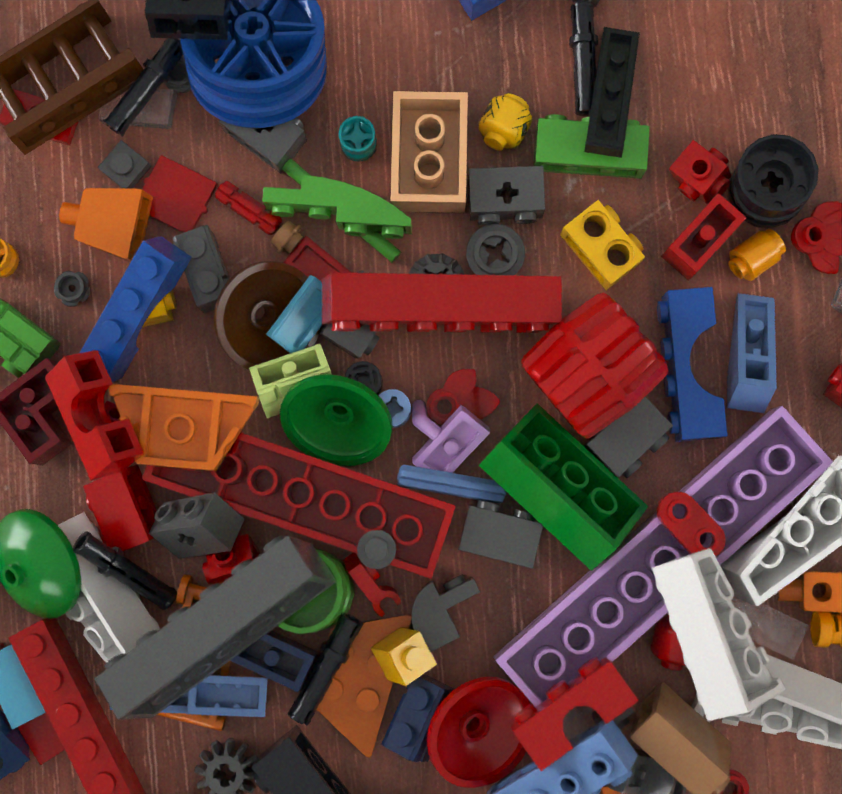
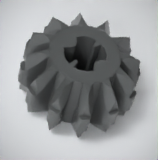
(237, 763)

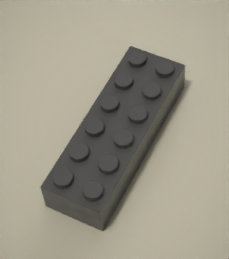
(214, 628)

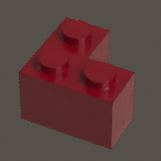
(27, 415)

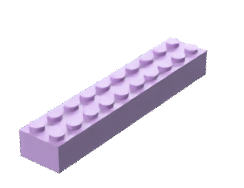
(620, 595)

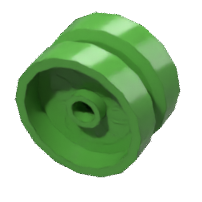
(327, 607)

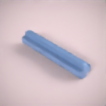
(450, 484)

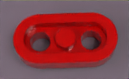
(692, 525)

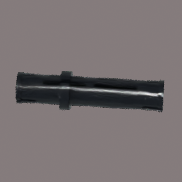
(583, 44)
(146, 84)
(113, 563)
(332, 655)

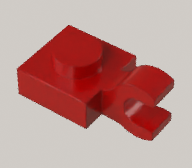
(366, 580)

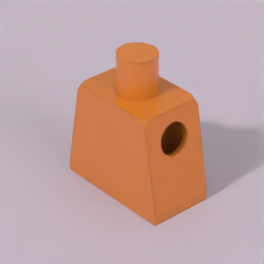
(109, 219)
(802, 588)

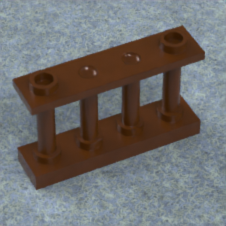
(80, 98)

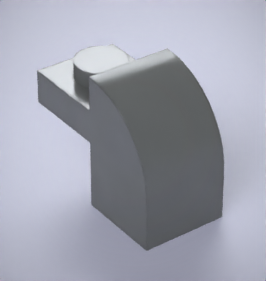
(431, 612)
(649, 778)

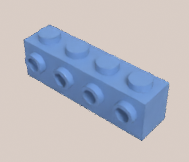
(597, 758)

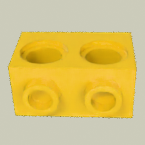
(594, 250)

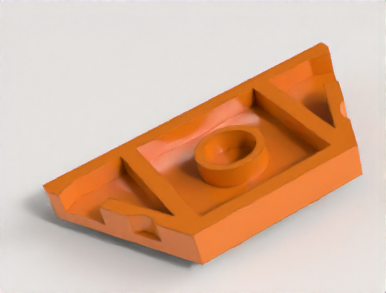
(183, 425)
(360, 687)

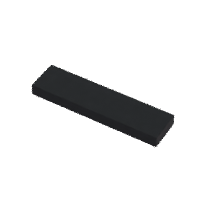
(612, 92)

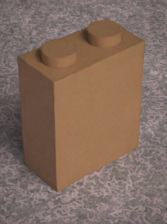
(682, 741)

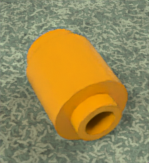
(756, 254)

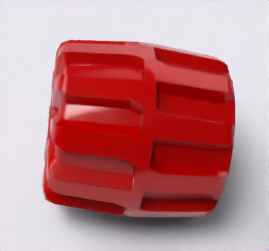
(595, 365)

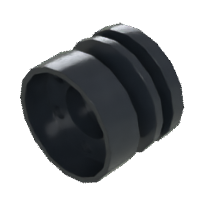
(787, 167)

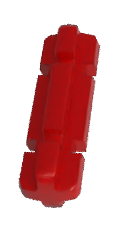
(248, 207)

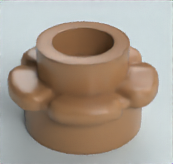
(287, 237)

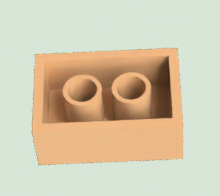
(429, 151)

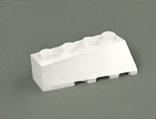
(791, 543)
(106, 607)
(714, 637)
(806, 707)

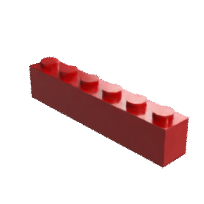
(74, 710)

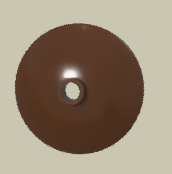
(235, 321)

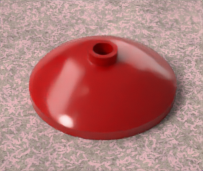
(486, 747)

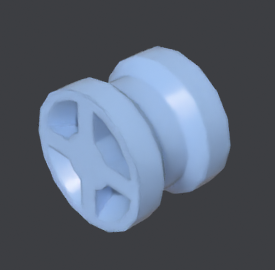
(399, 401)

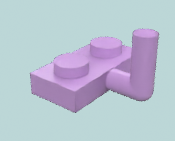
(450, 442)

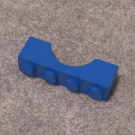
(144, 284)
(695, 411)

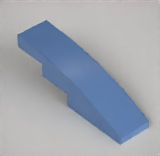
(224, 697)

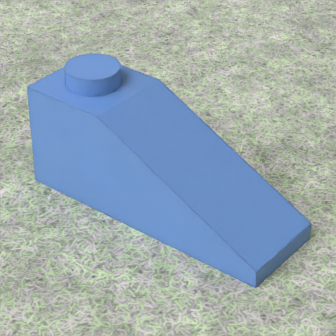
(752, 354)

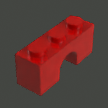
(79, 392)
(542, 726)

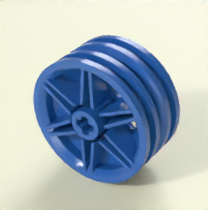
(252, 77)

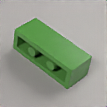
(562, 147)

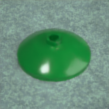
(336, 420)
(38, 564)

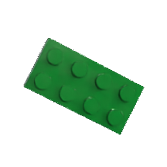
(564, 487)

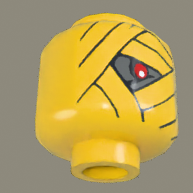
(505, 122)

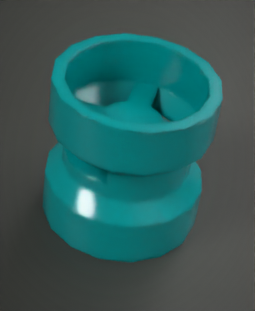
(355, 131)

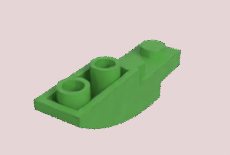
(354, 207)

